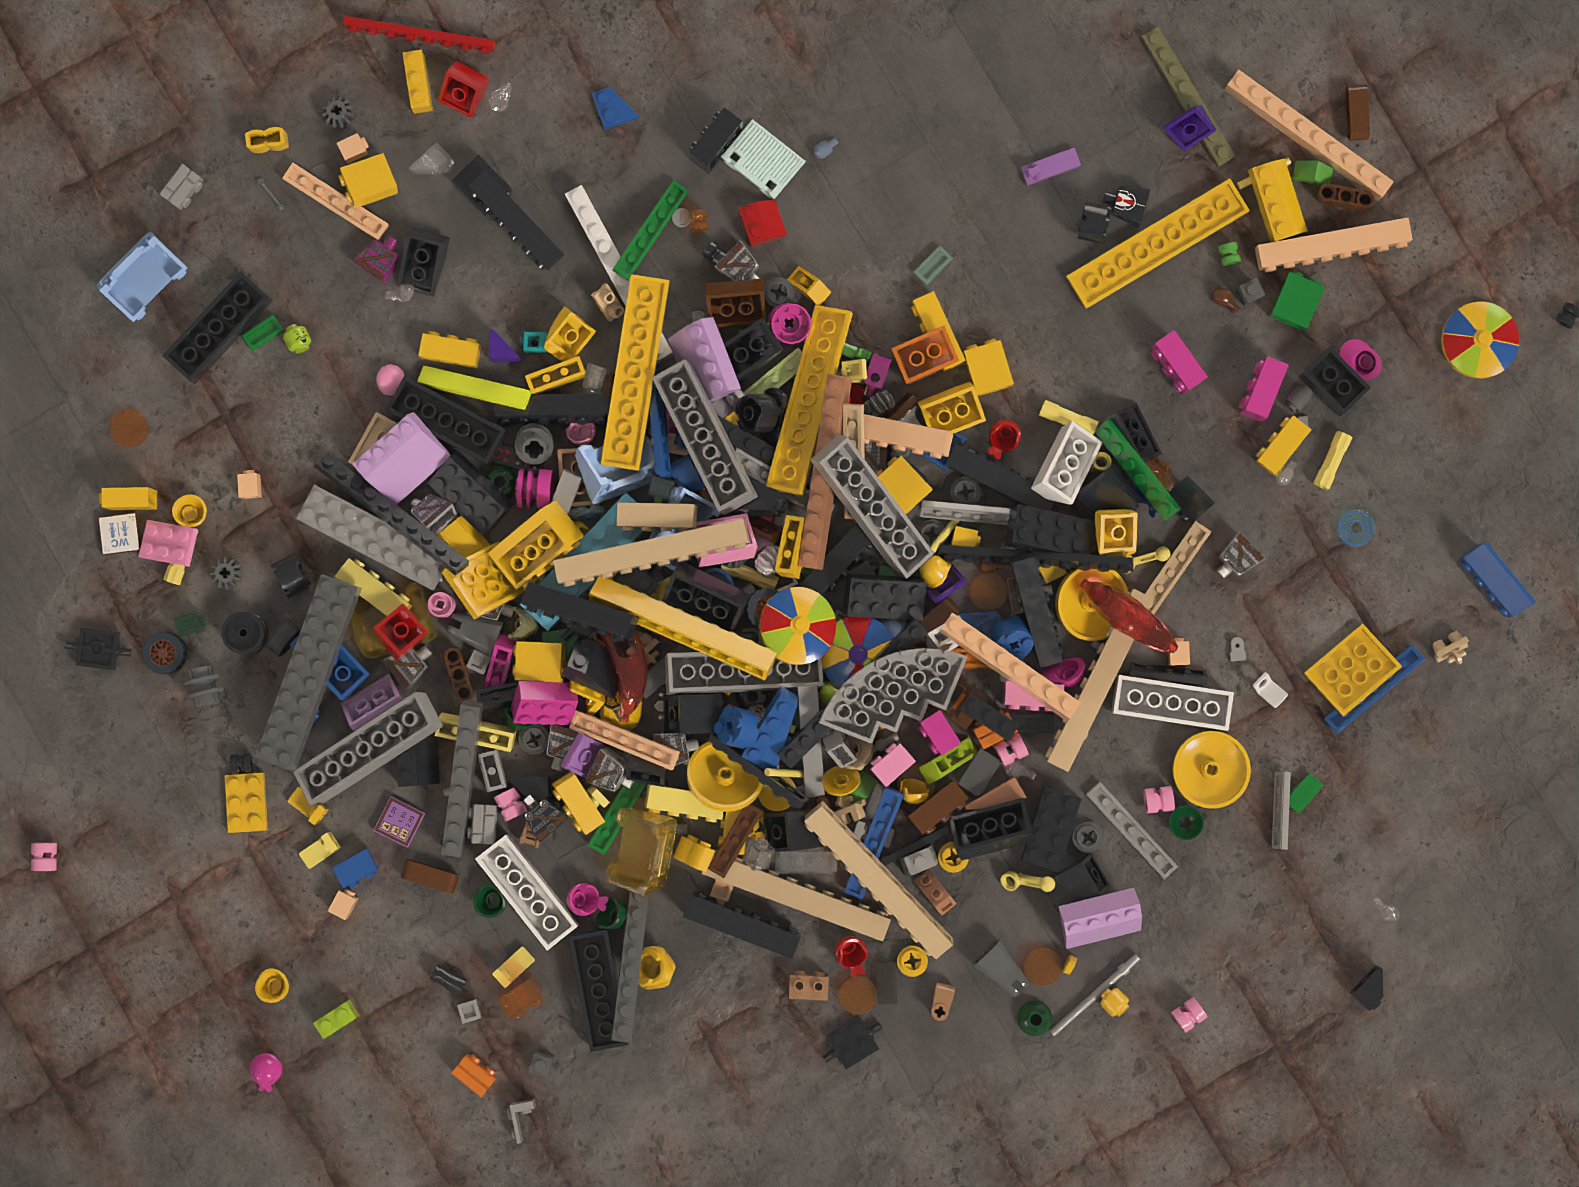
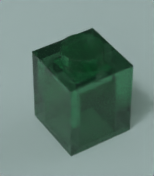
(190, 624)

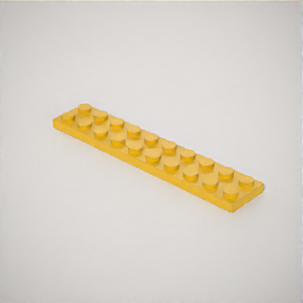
(1157, 243)
(634, 372)
(803, 414)

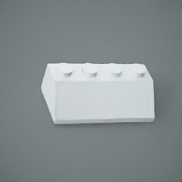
(1067, 464)

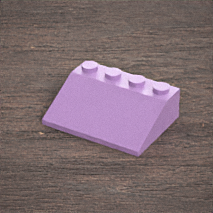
(704, 349)
(402, 459)
(1100, 918)

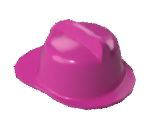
(1361, 359)
(1067, 672)

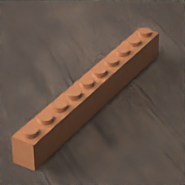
(821, 494)

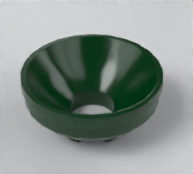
(509, 476)
(1196, 822)
(1029, 1009)

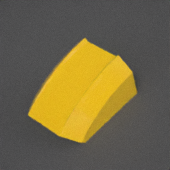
(567, 335)
(1116, 532)
(463, 537)

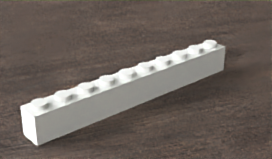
(605, 250)

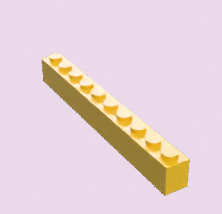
(685, 628)

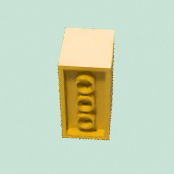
(535, 545)

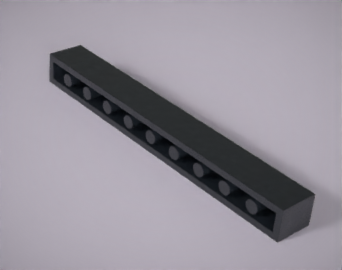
(841, 557)

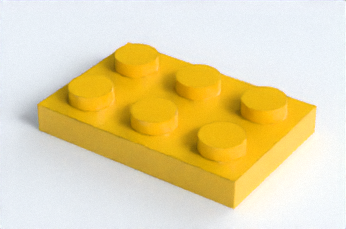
(246, 802)

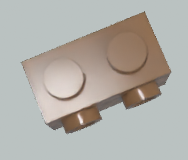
(808, 986)

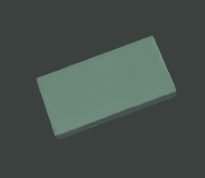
(932, 265)

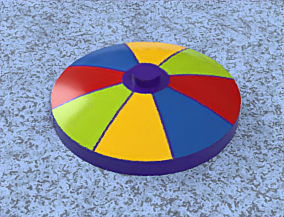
(853, 647)

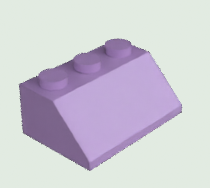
(371, 702)

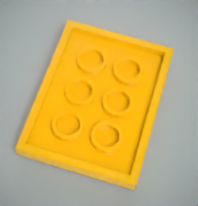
(482, 584)
(1352, 670)

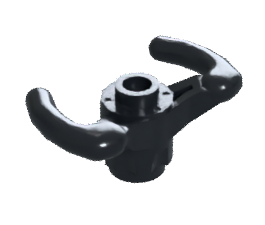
(782, 399)

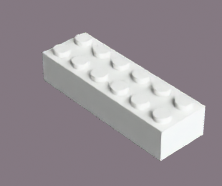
(1172, 702)
(527, 891)

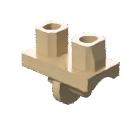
(607, 302)
(649, 643)
(1457, 644)
(845, 807)

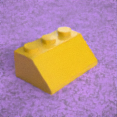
(952, 409)

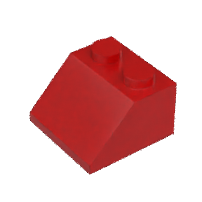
(463, 89)
(762, 222)
(399, 632)

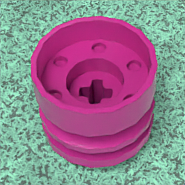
(799, 320)
(534, 488)

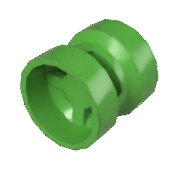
(1229, 254)

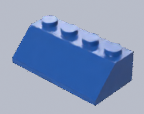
(1496, 579)
(346, 674)

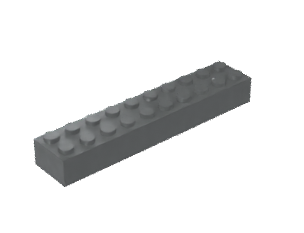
(308, 672)

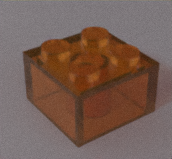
(521, 998)

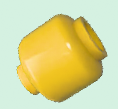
(1114, 1002)

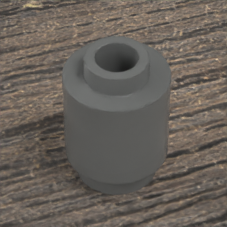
(1298, 398)

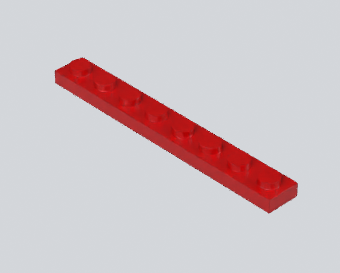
(411, 33)

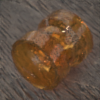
(698, 220)

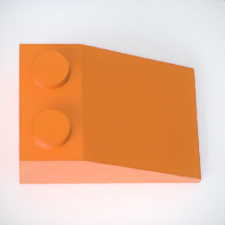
(925, 355)

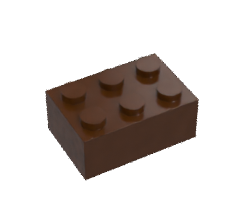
(736, 302)
(938, 807)

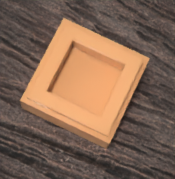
(721, 890)

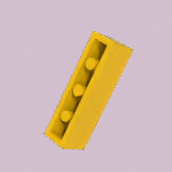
(933, 317)

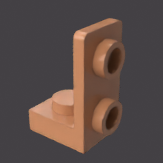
(935, 892)

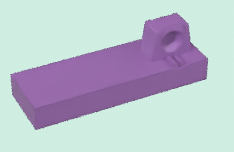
(1050, 166)

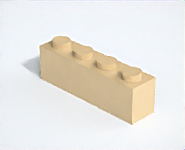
(656, 516)

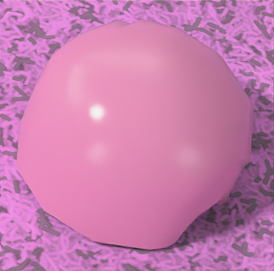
(389, 379)
(581, 433)

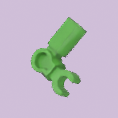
(851, 352)

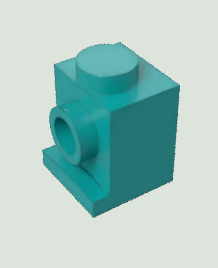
(529, 337)

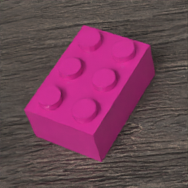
(1178, 362)
(1263, 388)
(543, 703)
(938, 733)

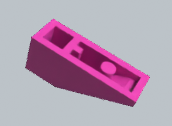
(500, 662)

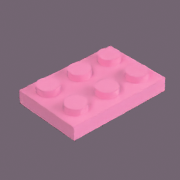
(168, 543)

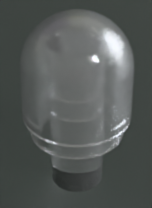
(1285, 474)

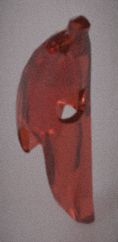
(1129, 616)
(631, 673)

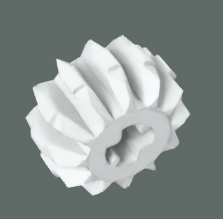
(767, 560)

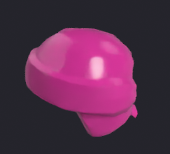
(585, 899)
(265, 1071)

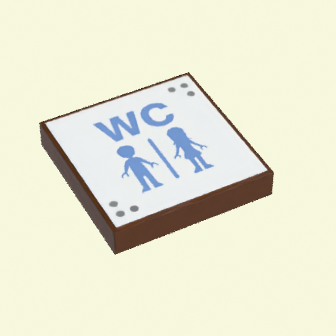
(119, 533)

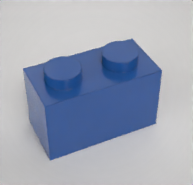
(356, 868)

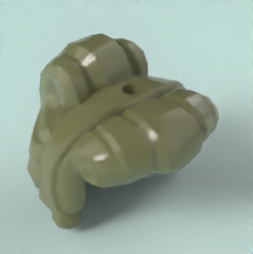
(522, 625)

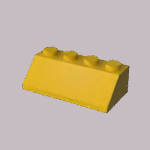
(1277, 200)

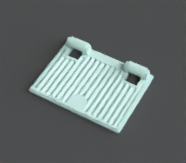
(763, 159)

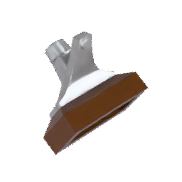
(904, 410)
(765, 533)

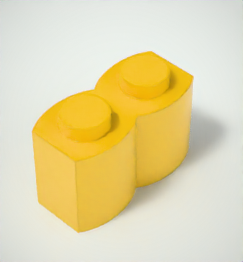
(262, 141)
(694, 853)

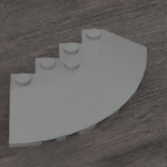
(893, 688)

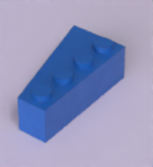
(772, 730)

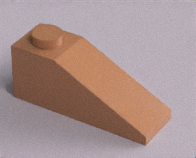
(1003, 793)

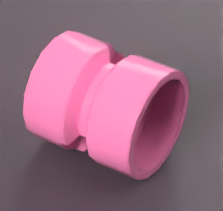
(441, 604)
(1017, 746)
(1158, 799)
(510, 804)
(45, 863)
(1189, 1014)

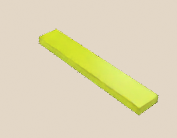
(474, 387)

